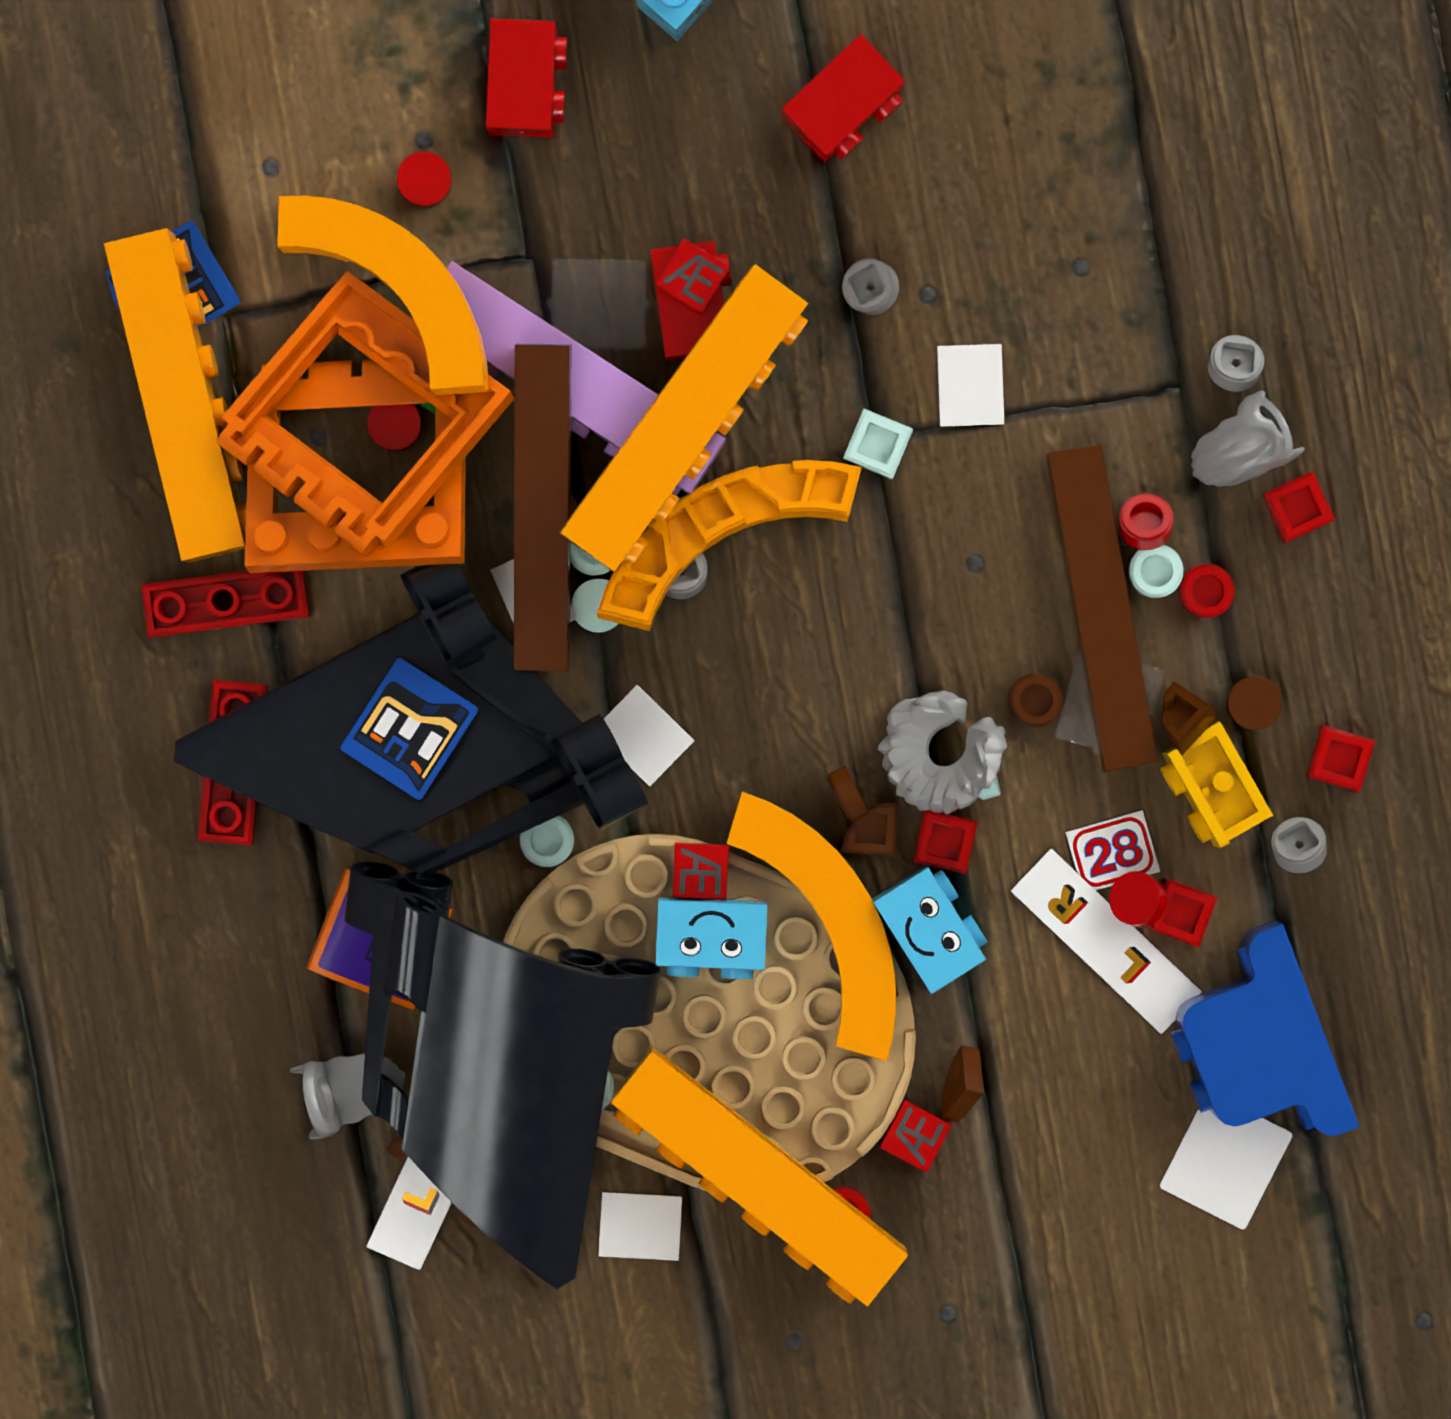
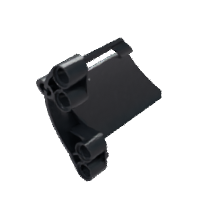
(522, 737)
(501, 1065)

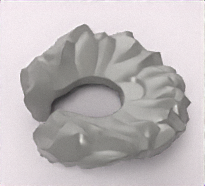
(908, 759)

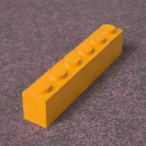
(178, 392)
(684, 419)
(759, 1177)

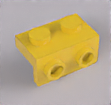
(1216, 787)

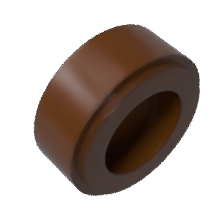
(1035, 700)
(1253, 702)
(847, 794)

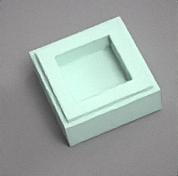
(877, 444)

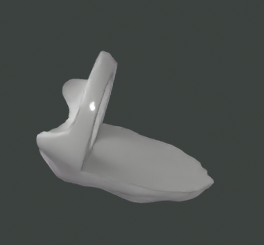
(1244, 445)
(335, 1091)

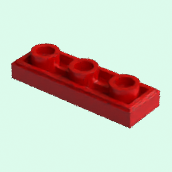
(191, 603)
(223, 812)

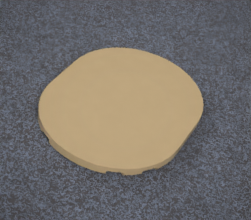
(748, 1041)

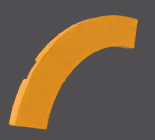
(408, 268)
(717, 512)
(843, 907)

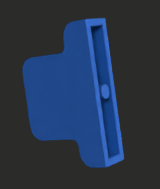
(1262, 1043)

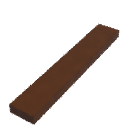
(542, 506)
(1101, 608)

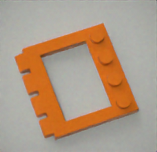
(286, 463)
(303, 543)

